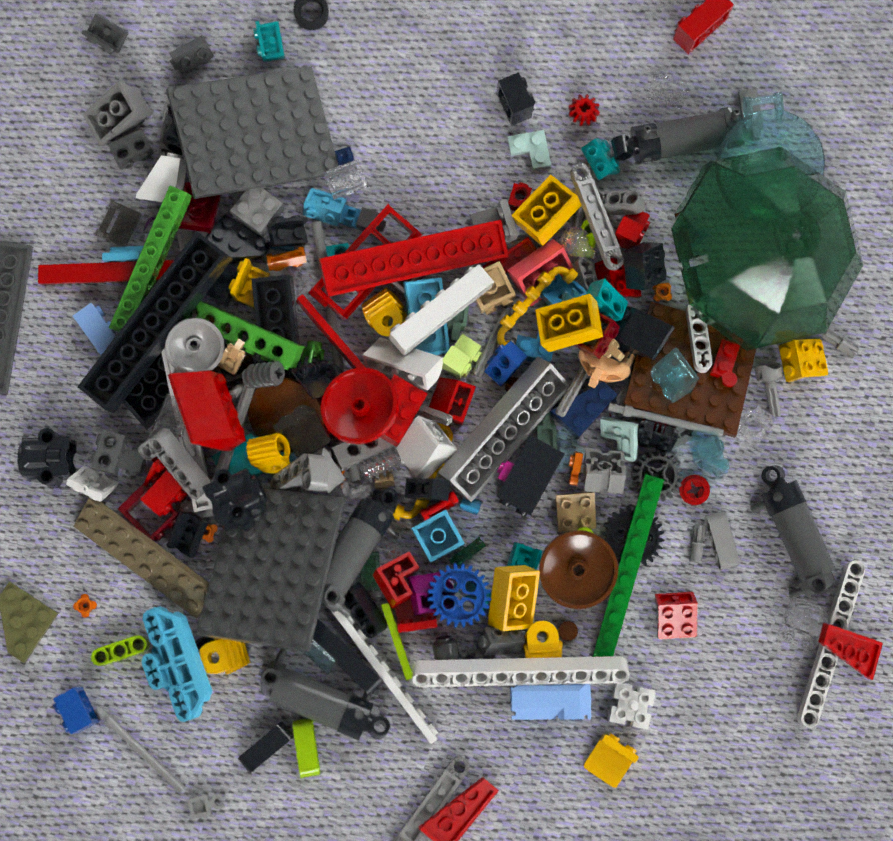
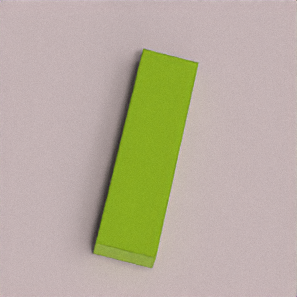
(397, 641)

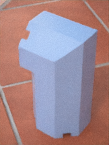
(547, 701)

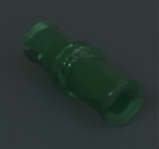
(467, 552)

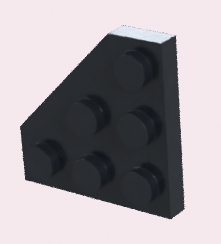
(238, 240)

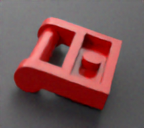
(438, 507)

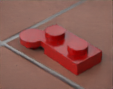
(725, 362)

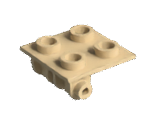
(576, 511)

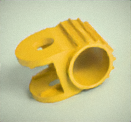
(381, 308)
(265, 455)
(549, 649)
(232, 656)

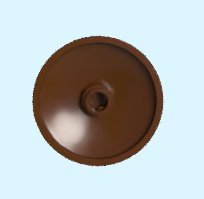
(277, 401)
(578, 569)

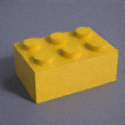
(546, 210)
(569, 323)
(513, 597)

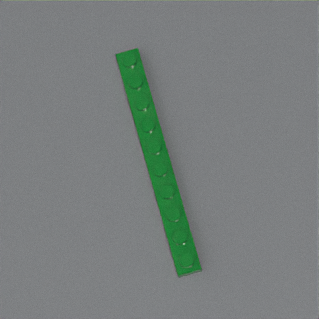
(628, 566)

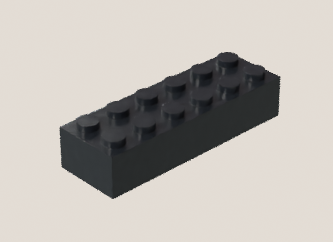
(276, 310)

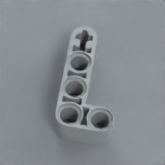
(176, 460)
(305, 471)

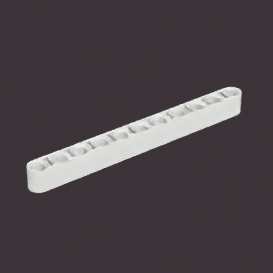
(520, 671)

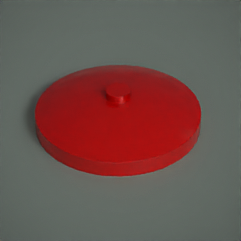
(359, 405)

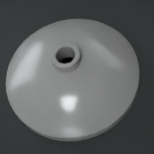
(196, 358)

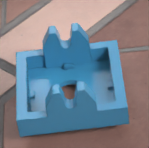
(560, 287)

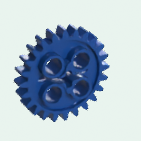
(457, 613)

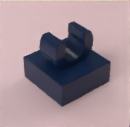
(344, 156)

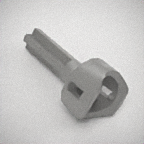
(768, 375)

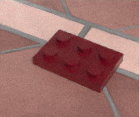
(200, 212)

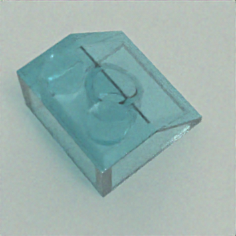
(674, 375)

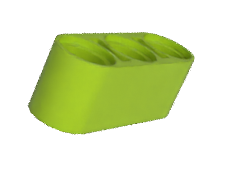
(110, 650)
(306, 748)

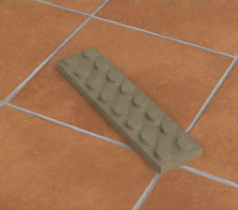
(143, 556)

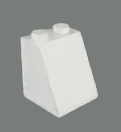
(167, 172)
(424, 448)

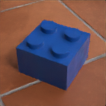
(75, 710)

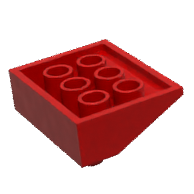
(207, 409)

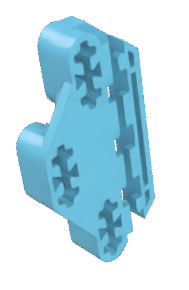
(167, 662)

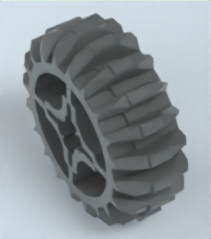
(650, 470)

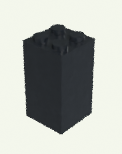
(530, 476)

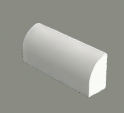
(415, 367)

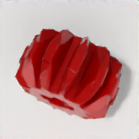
(591, 110)

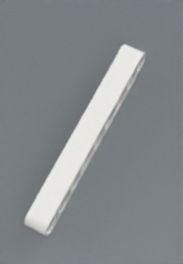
(818, 669)

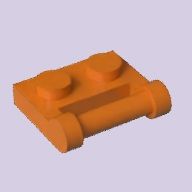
(291, 258)

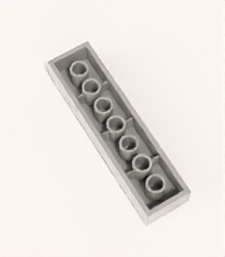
(504, 428)

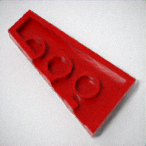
(854, 649)
(460, 813)

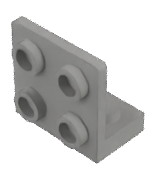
(501, 213)

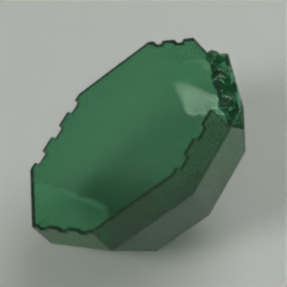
(759, 278)

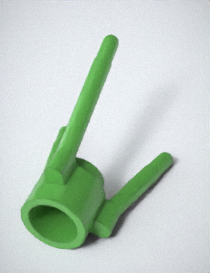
(312, 351)

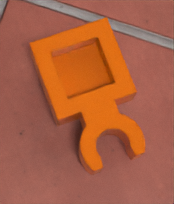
(575, 463)

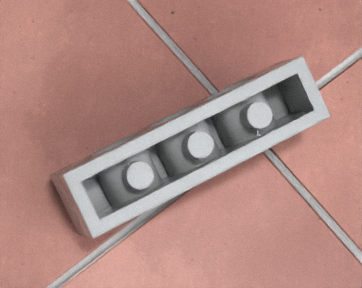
(346, 460)

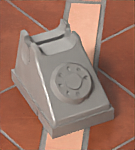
(116, 112)

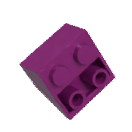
(419, 586)

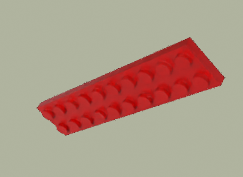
(413, 258)

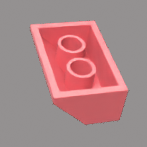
(543, 259)

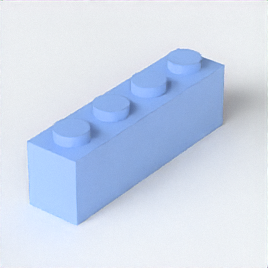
(95, 327)

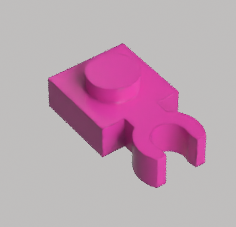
(504, 470)

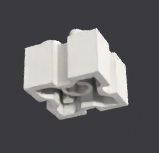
(631, 705)

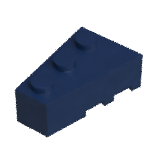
(585, 409)

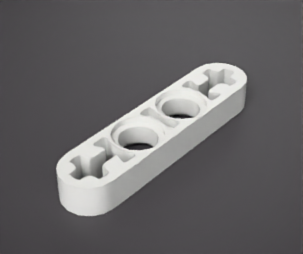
(702, 336)

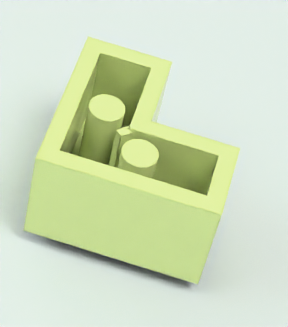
(460, 356)

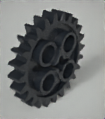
(621, 522)

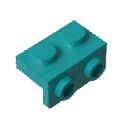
(270, 41)
(600, 158)
(524, 555)

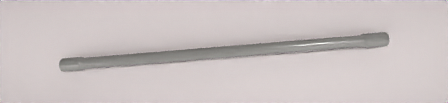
(318, 236)

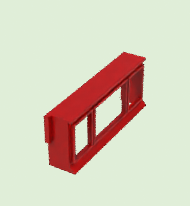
(325, 301)

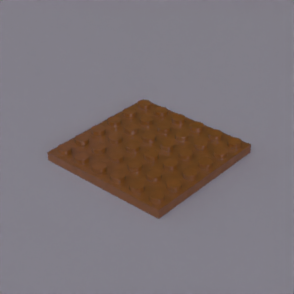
(710, 400)

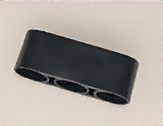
(365, 611)
(265, 747)

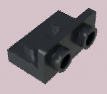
(287, 231)

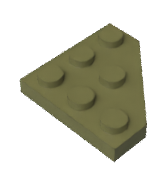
(23, 621)

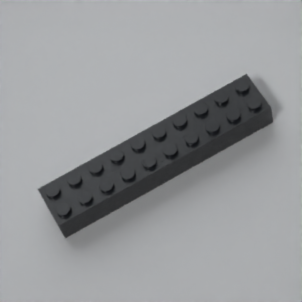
(146, 330)

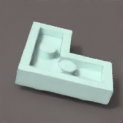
(531, 143)
(625, 434)

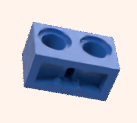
(505, 363)

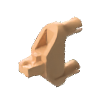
(605, 369)

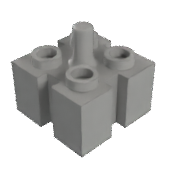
(604, 471)

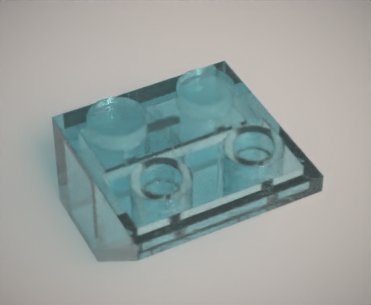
(709, 456)

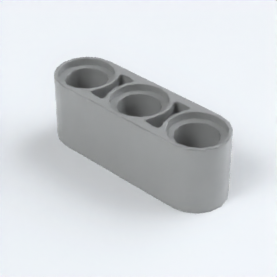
(622, 202)
(722, 540)

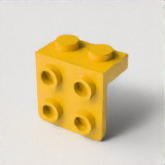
(242, 286)
(803, 359)
(610, 759)

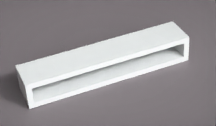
(441, 309)

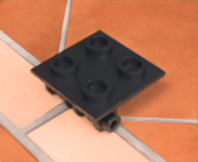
(313, 378)
(651, 438)

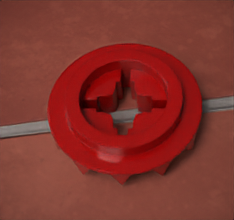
(697, 481)

